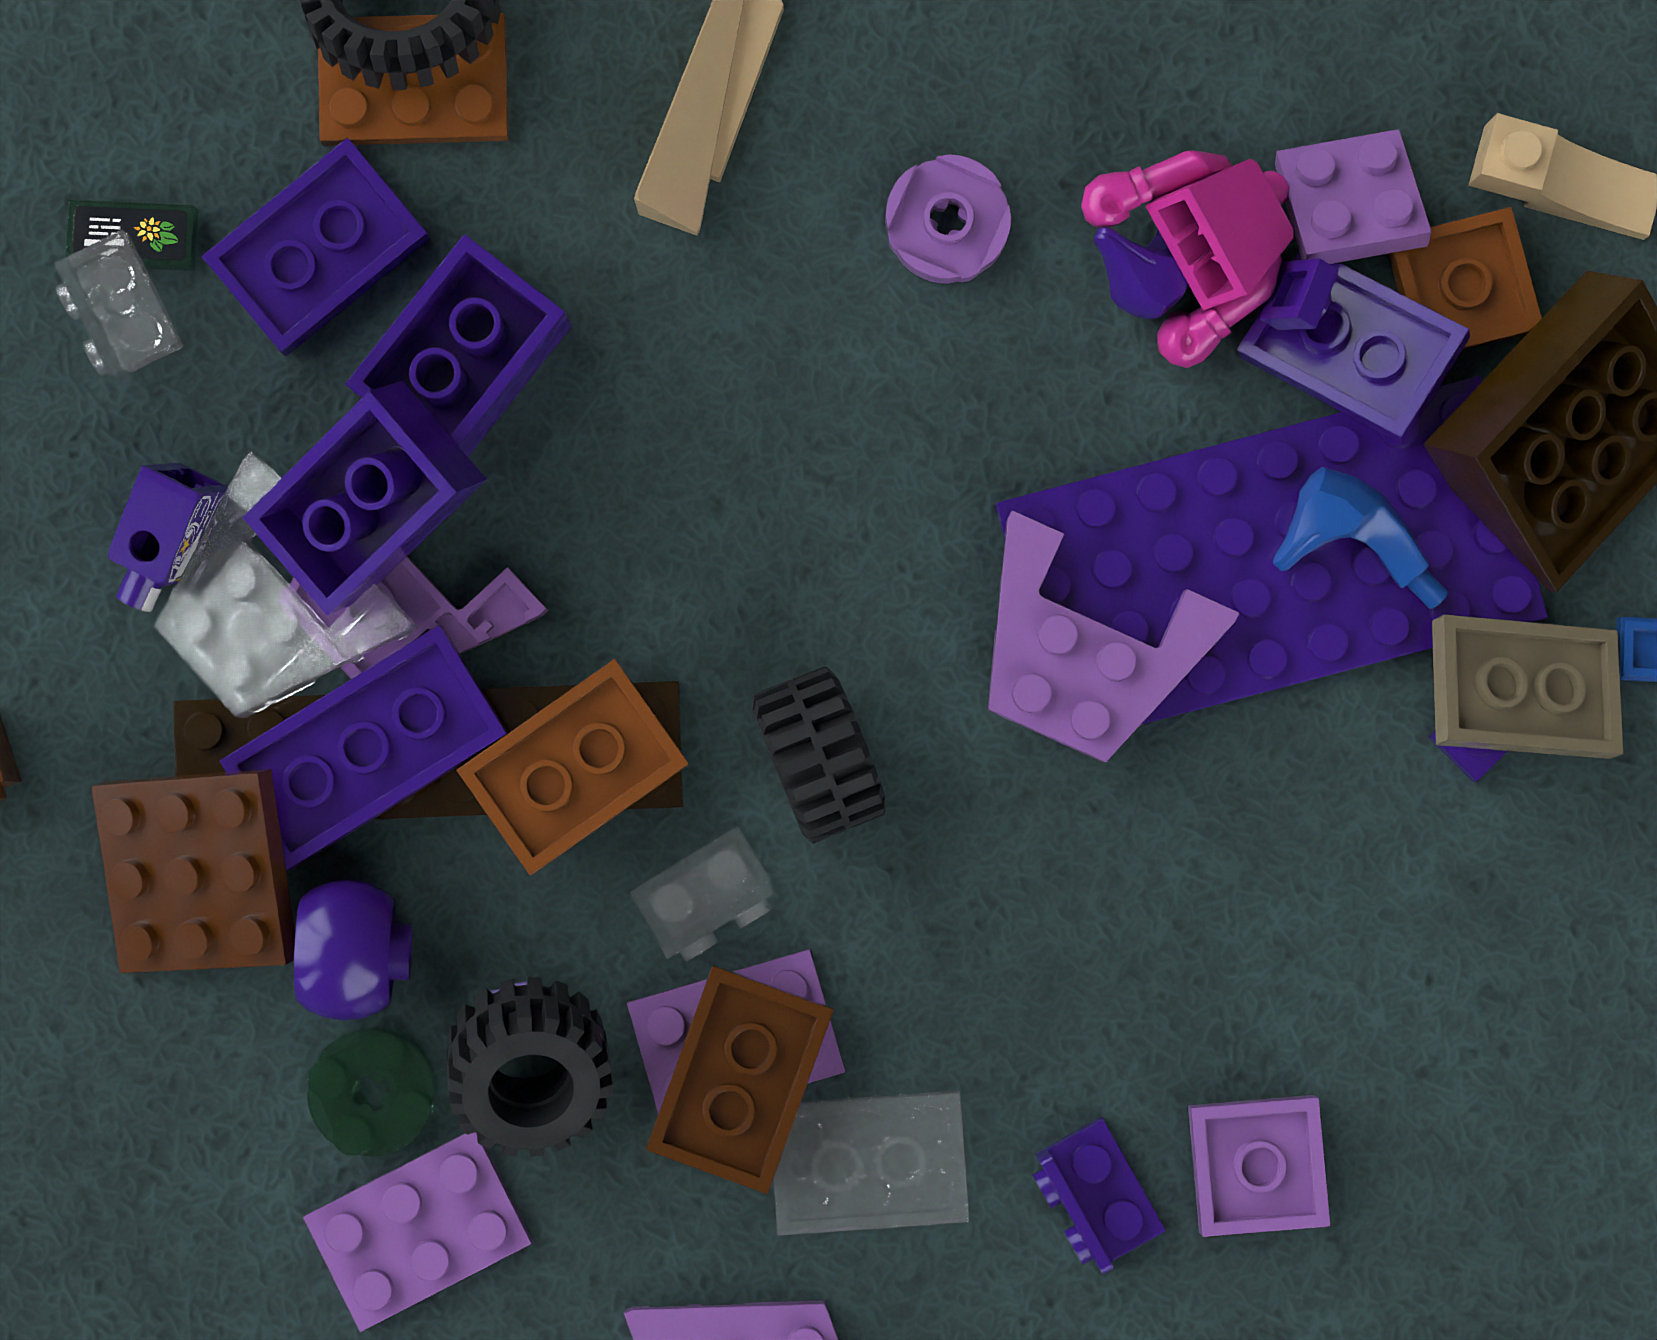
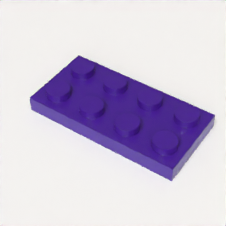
(371, 743)

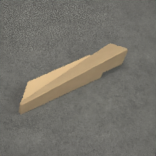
(707, 111)

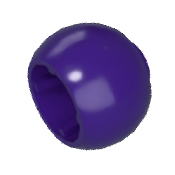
(349, 950)

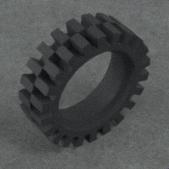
(400, 52)

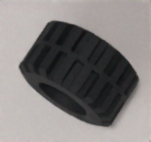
(819, 754)
(534, 1109)

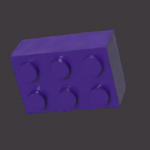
(466, 343)
(364, 497)

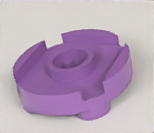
(932, 187)

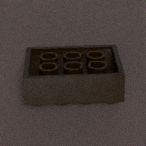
(1562, 429)

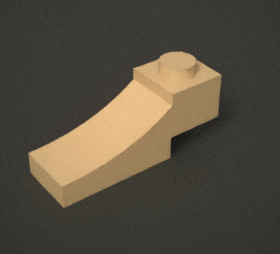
(1563, 178)

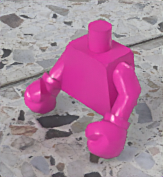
(1221, 230)

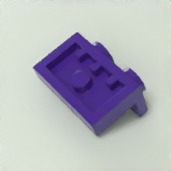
(1098, 1193)

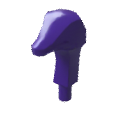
(1140, 277)

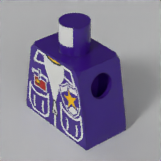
(161, 529)

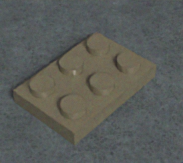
(1526, 687)

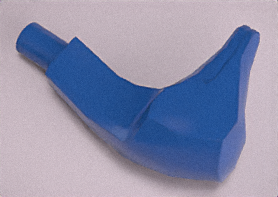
(1344, 506)

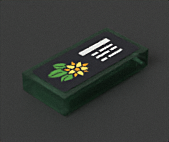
(161, 232)

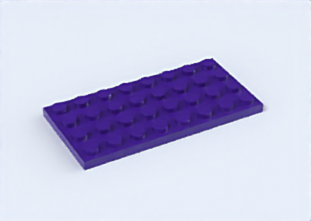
(1217, 523)

